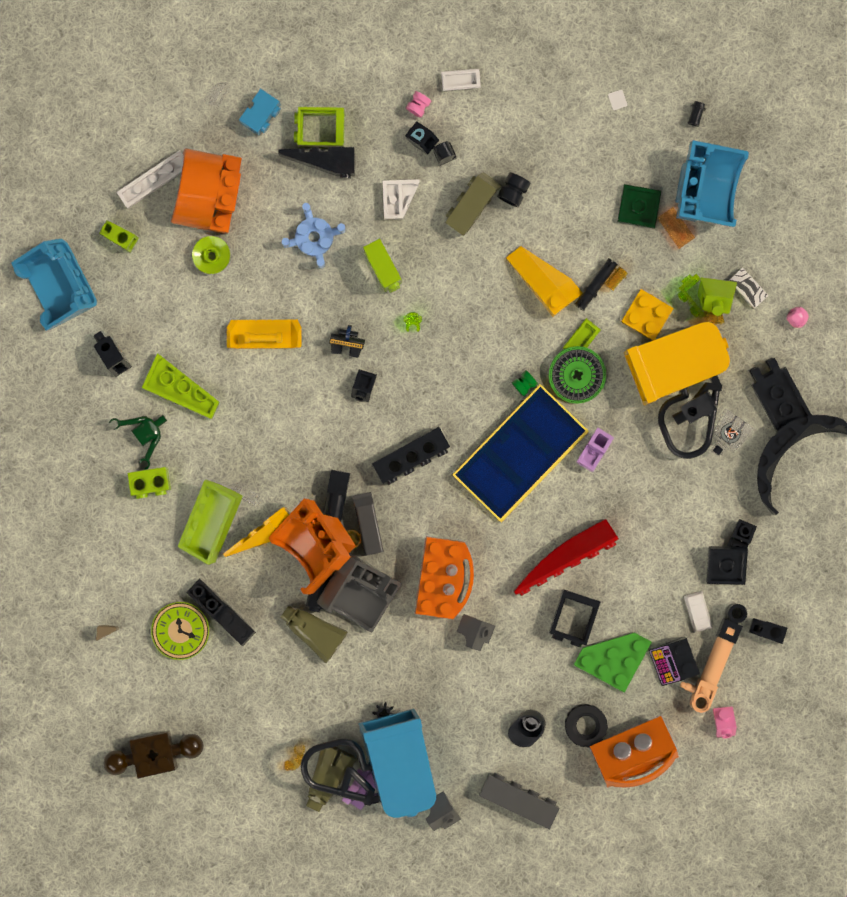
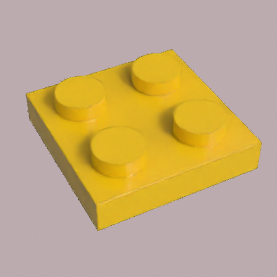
(647, 315)

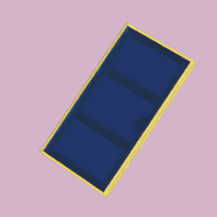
(520, 453)

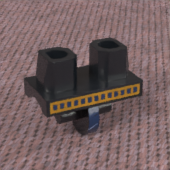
(338, 341)

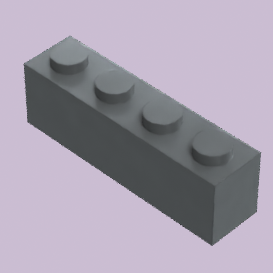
(519, 801)

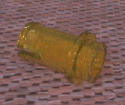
(616, 278)

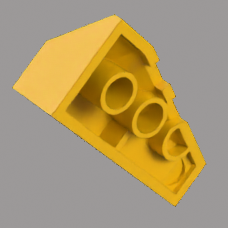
(546, 282)
(259, 535)

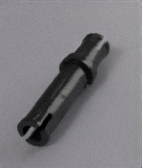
(591, 291)

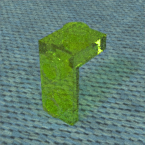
(688, 282)

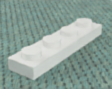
(152, 180)

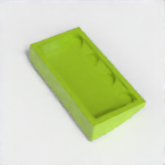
(209, 521)

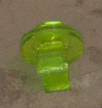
(412, 319)

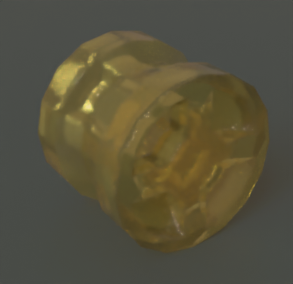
(710, 317)
(355, 535)

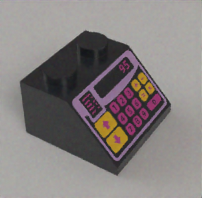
(674, 661)

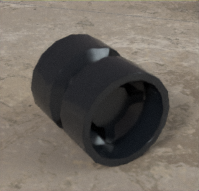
(514, 189)

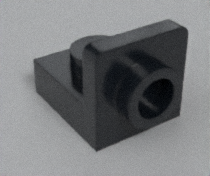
(363, 386)

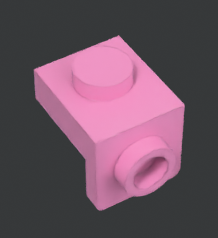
(725, 722)

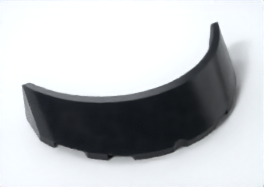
(783, 440)

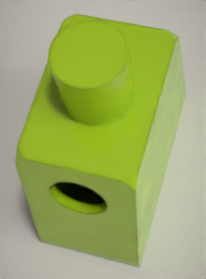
(716, 295)

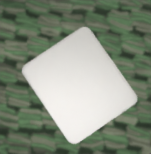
(617, 99)

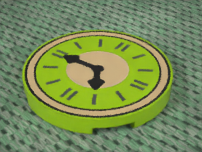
(180, 630)

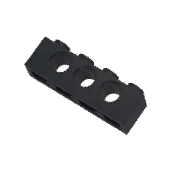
(440, 448)

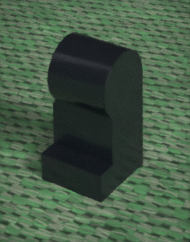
(768, 630)

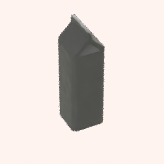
(368, 523)

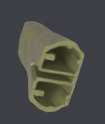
(315, 632)
(329, 772)

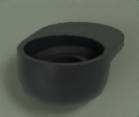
(527, 728)

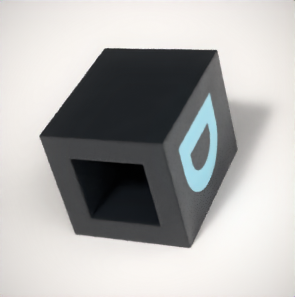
(422, 137)

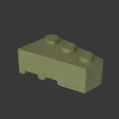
(472, 203)

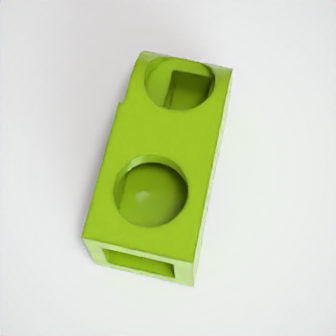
(119, 235)

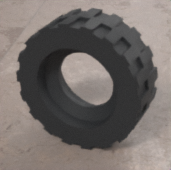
(571, 725)

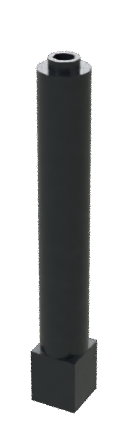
(333, 507)

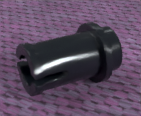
(696, 113)

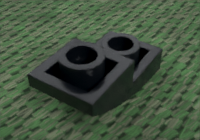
(742, 534)

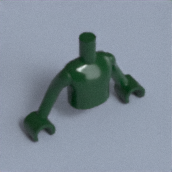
(145, 432)

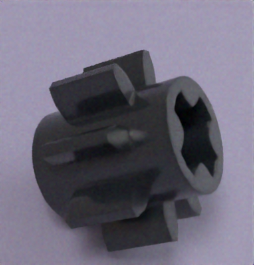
(380, 709)

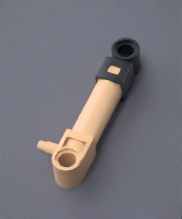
(726, 637)

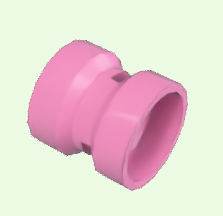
(418, 104)

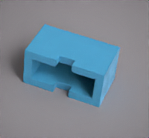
(261, 113)

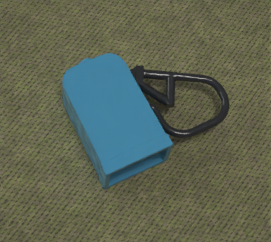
(396, 762)

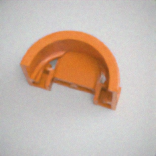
(206, 189)
(315, 541)

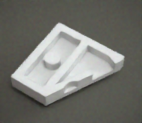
(397, 197)

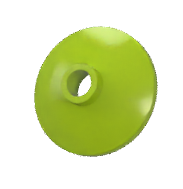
(209, 245)

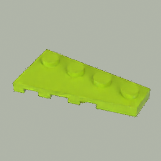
(175, 386)

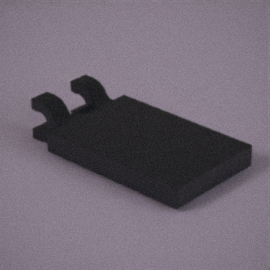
(778, 395)

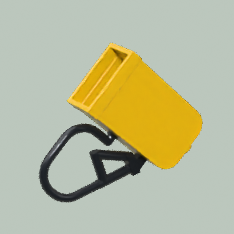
(676, 364)

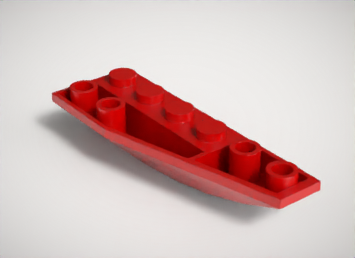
(569, 554)

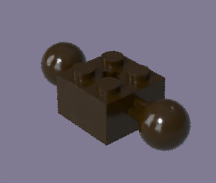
(161, 743)

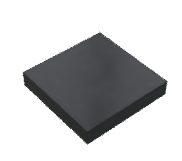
(727, 565)

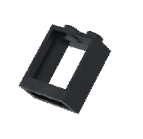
(581, 599)

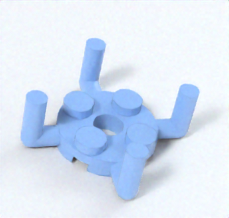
(314, 225)

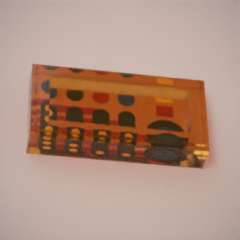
(675, 228)

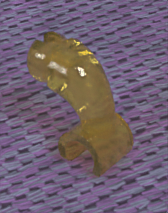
(295, 763)

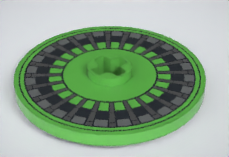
(592, 376)

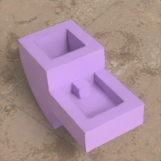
(594, 449)

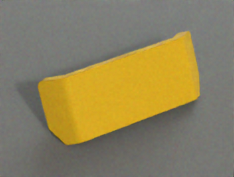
(264, 334)

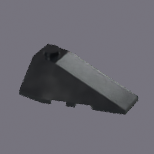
(335, 161)

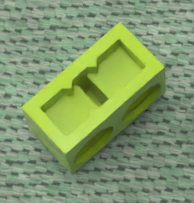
(149, 477)

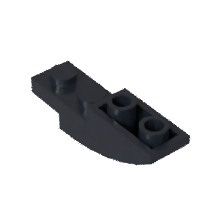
(221, 612)

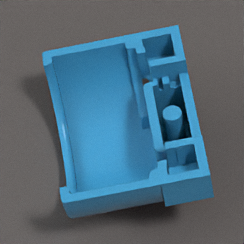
(709, 188)

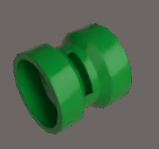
(524, 383)

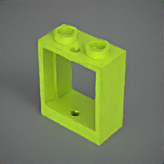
(321, 111)
(383, 266)

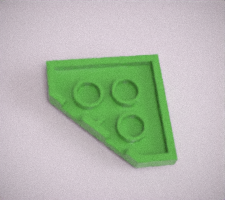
(614, 659)

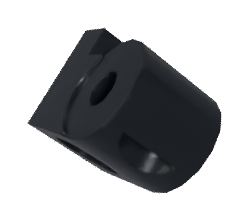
(444, 153)

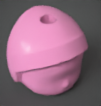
(797, 317)

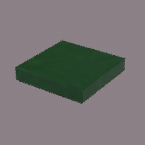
(639, 206)

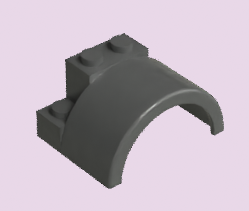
(359, 593)

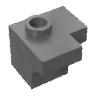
(475, 631)
(442, 813)

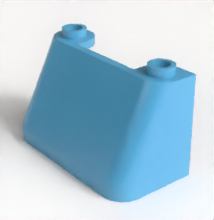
(56, 281)

